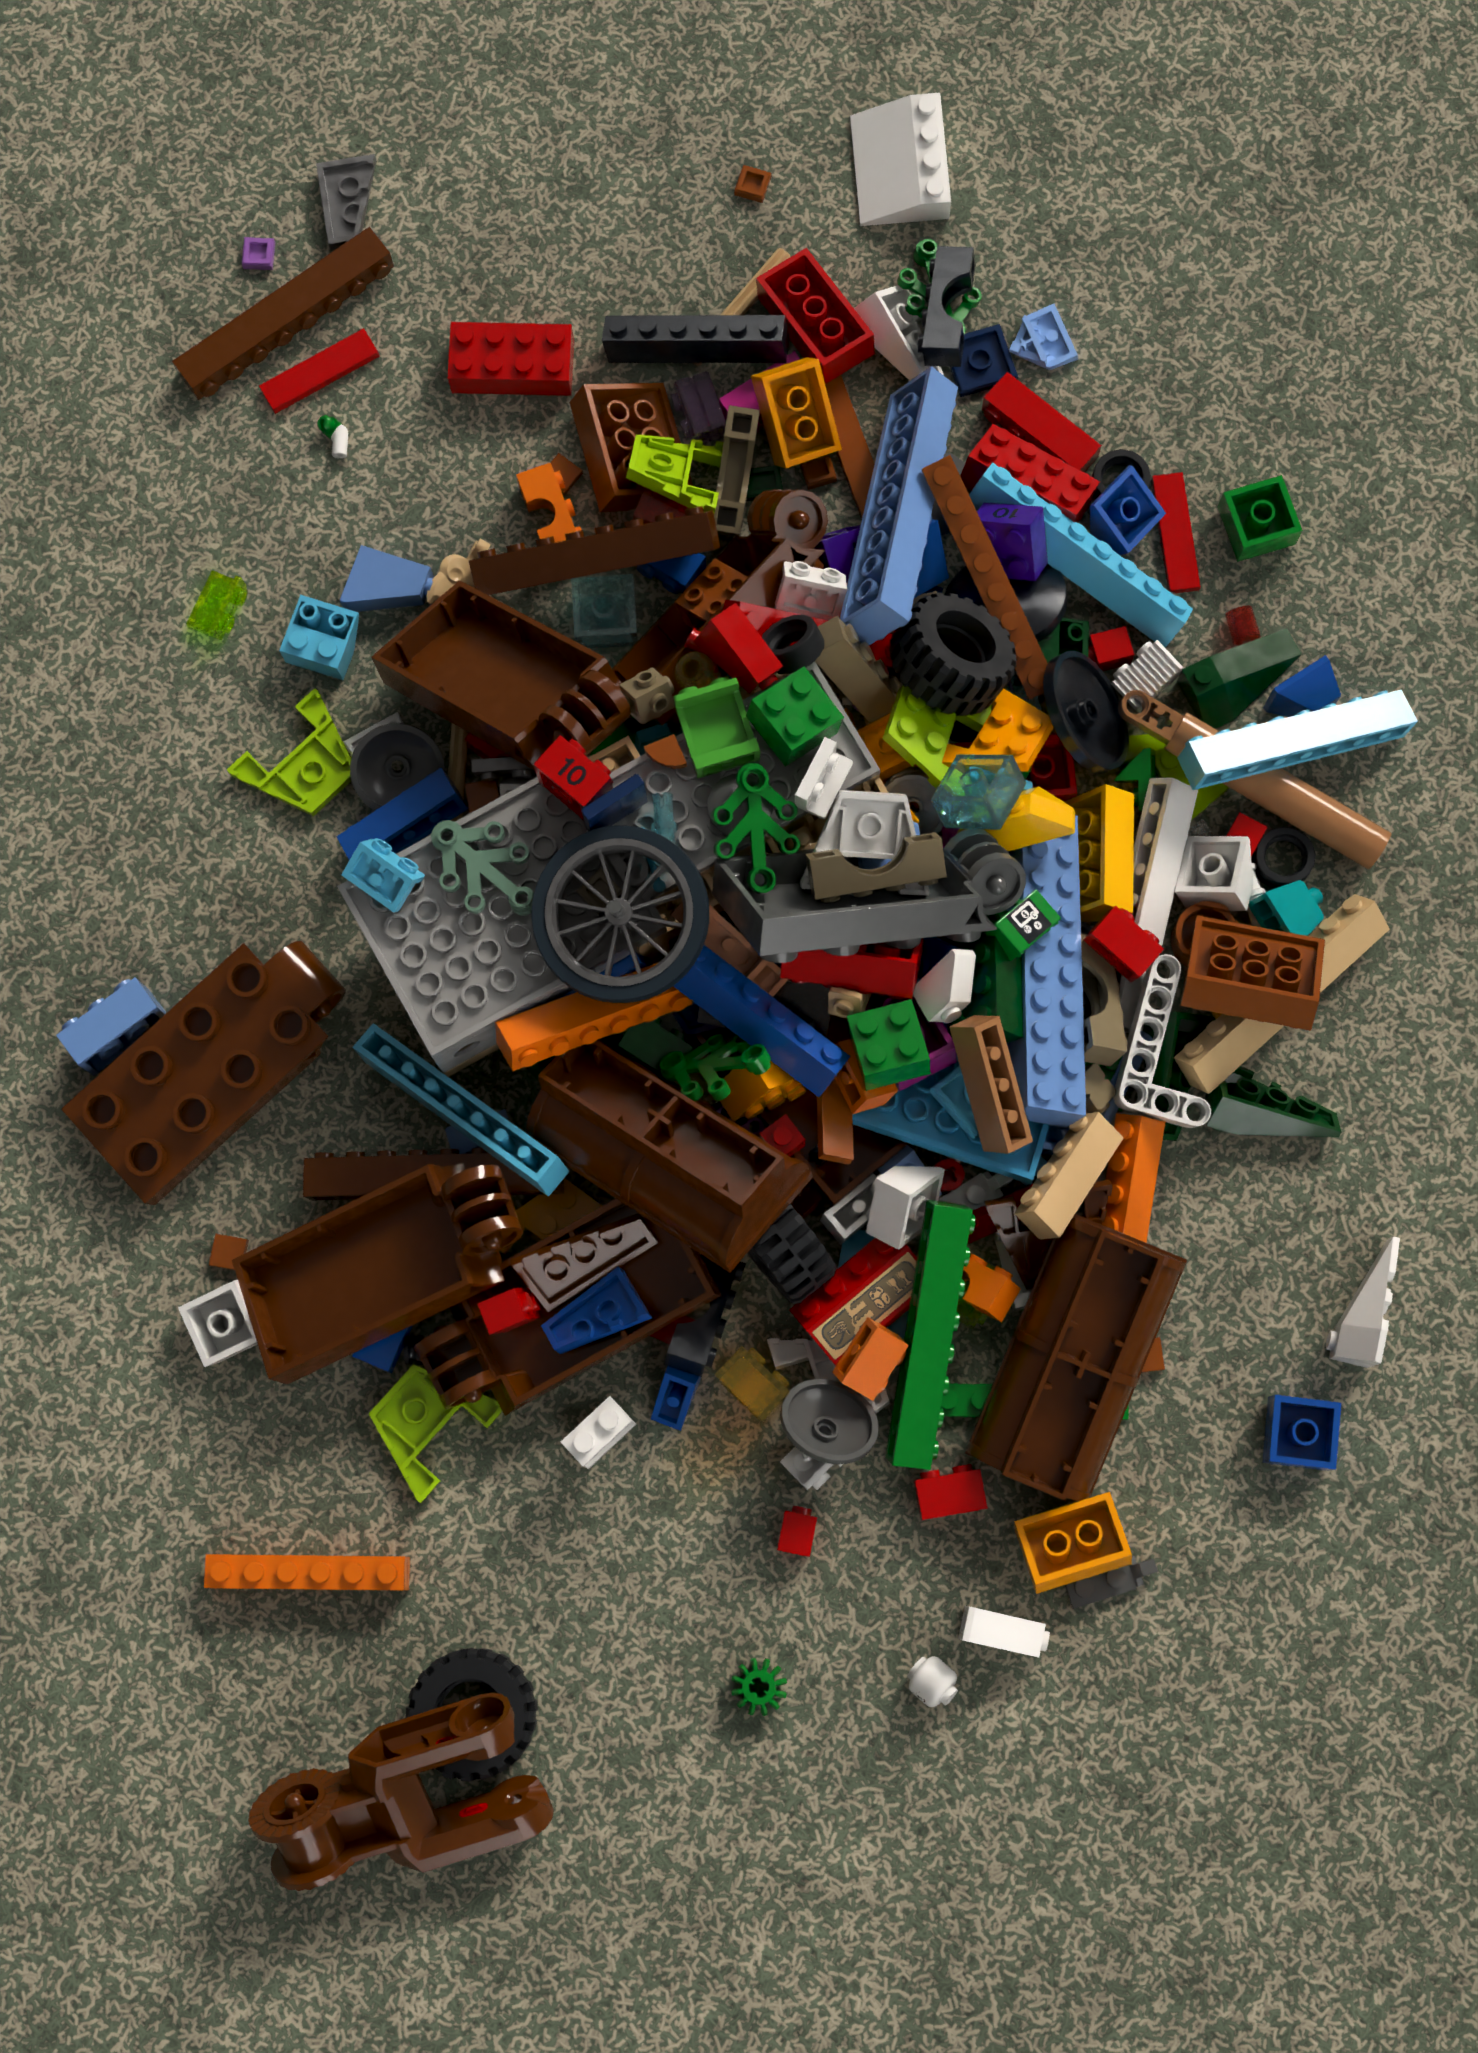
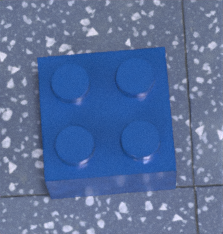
(1301, 1432)

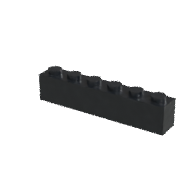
(696, 339)

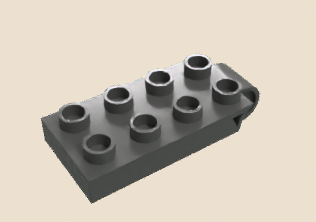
(789, 920)

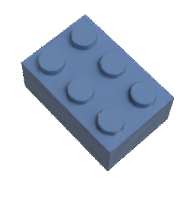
(110, 1025)

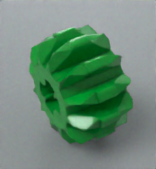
(752, 1696)

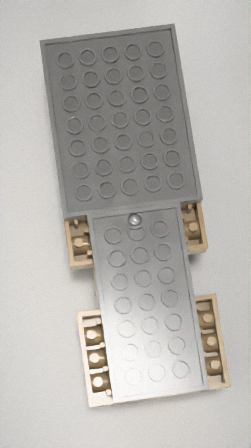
(473, 969)

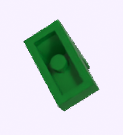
(1139, 771)

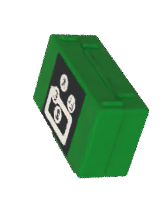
(1024, 924)

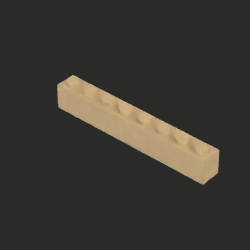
(1233, 1039)

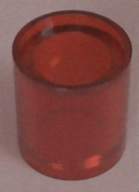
(1242, 625)

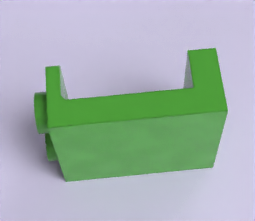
(716, 727)

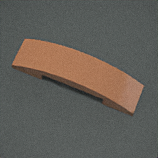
(737, 951)

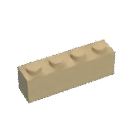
(1068, 1176)

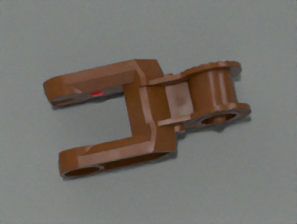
(382, 1807)

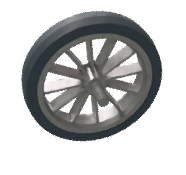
(620, 914)

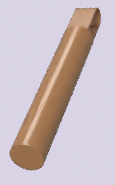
(1273, 790)

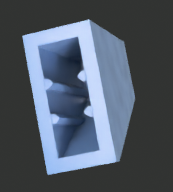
(385, 582)

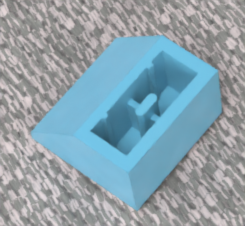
(320, 637)

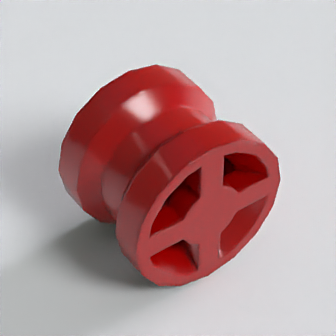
(948, 1182)

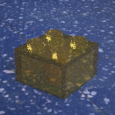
(753, 1384)

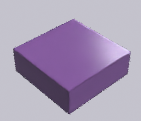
(258, 253)

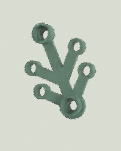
(479, 863)

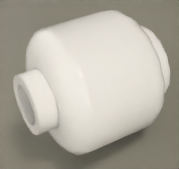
(932, 1681)

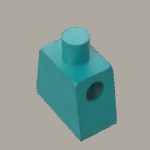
(1289, 908)

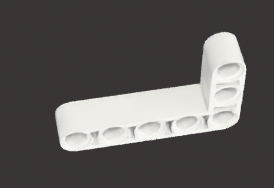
(1150, 1053)

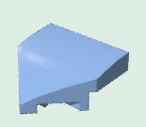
(1044, 339)

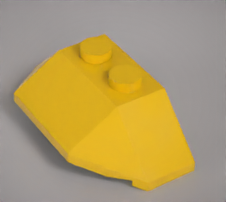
(1034, 820)

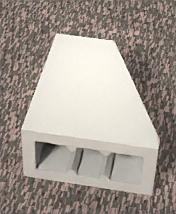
(1003, 1631)

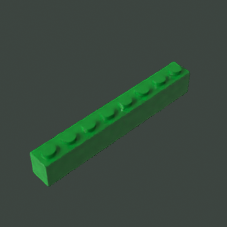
(929, 1334)

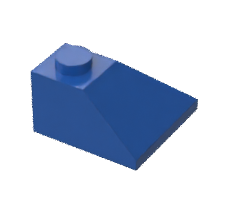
(1124, 512)
(1306, 690)

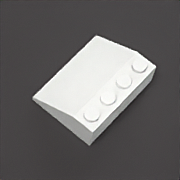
(901, 161)

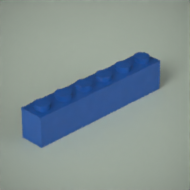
(763, 1020)

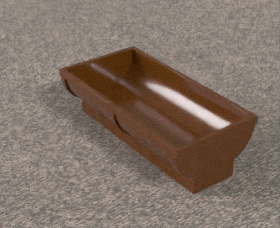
(663, 1151)
(1075, 1359)

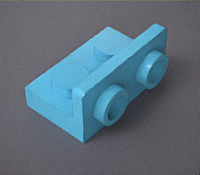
(382, 873)

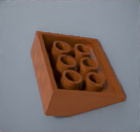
(607, 426)
(1254, 973)

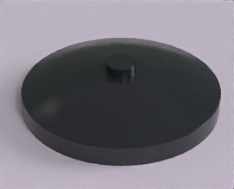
(1041, 600)
(1085, 712)

